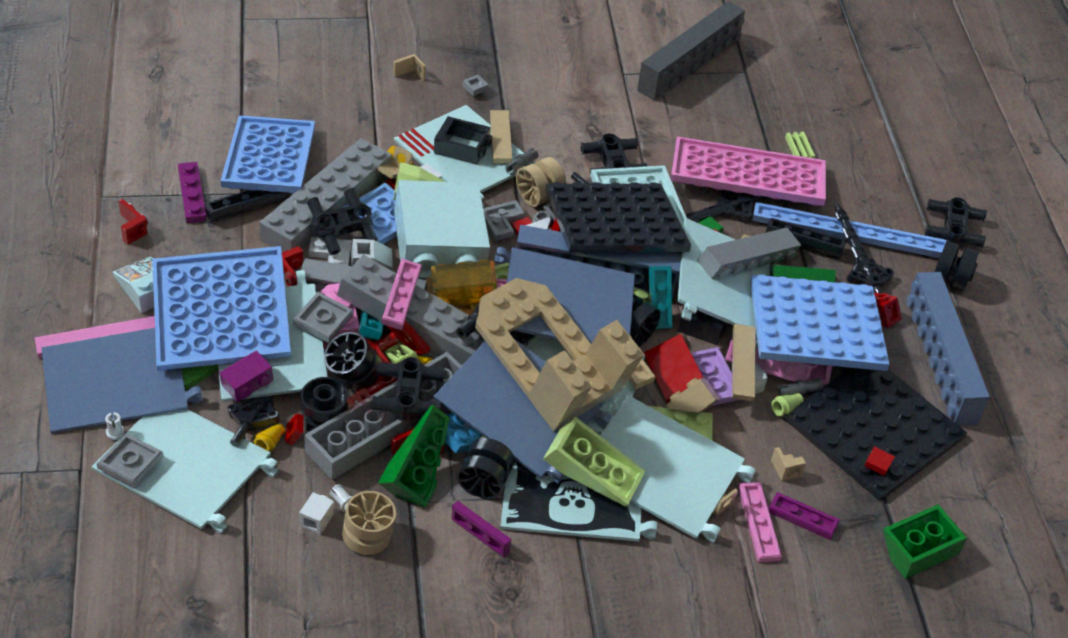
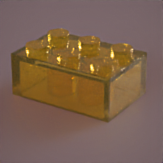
(463, 282)

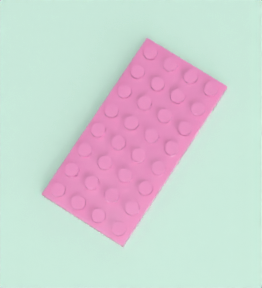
(749, 171)

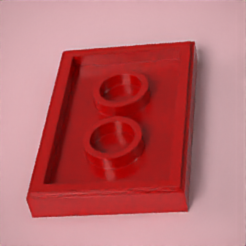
(672, 365)

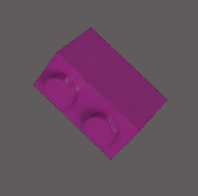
(246, 376)

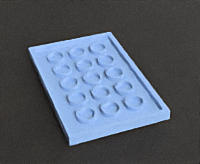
(268, 154)

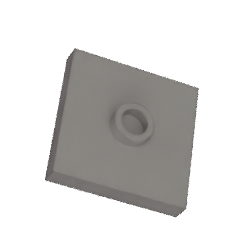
(323, 317)
(130, 460)

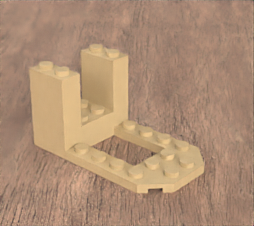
(563, 386)

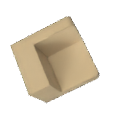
(787, 466)

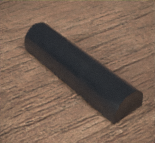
(241, 203)
(810, 238)

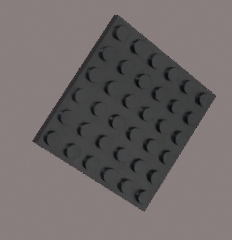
(616, 218)
(872, 411)

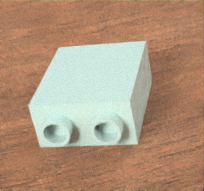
(440, 223)

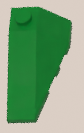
(415, 464)

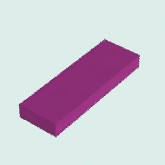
(803, 516)
(481, 529)

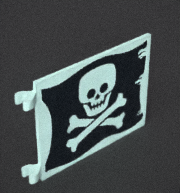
(568, 509)

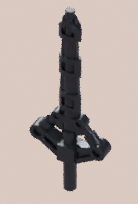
(728, 207)
(862, 262)
(253, 419)

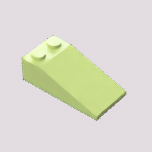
(594, 462)

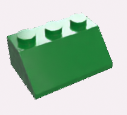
(814, 274)
(923, 541)

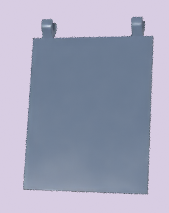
(586, 292)
(107, 377)
(498, 408)

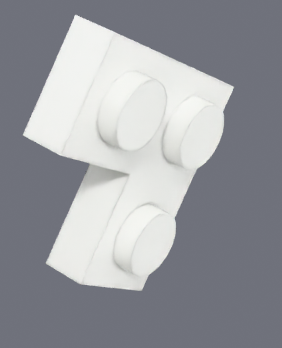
(318, 250)

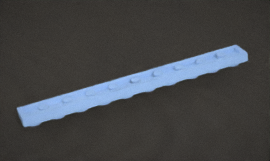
(866, 233)

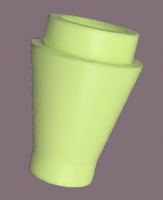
(786, 404)

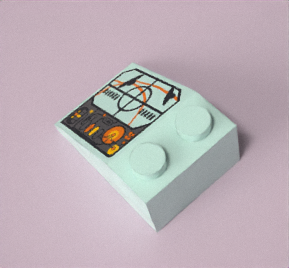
(138, 283)

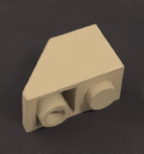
(695, 398)

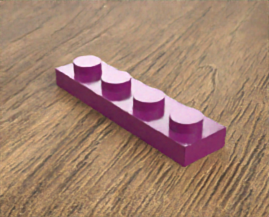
(191, 192)

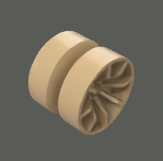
(533, 179)
(368, 522)

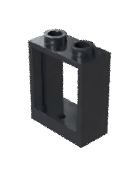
(465, 130)

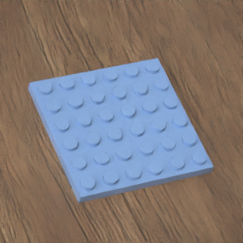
(219, 307)
(818, 322)

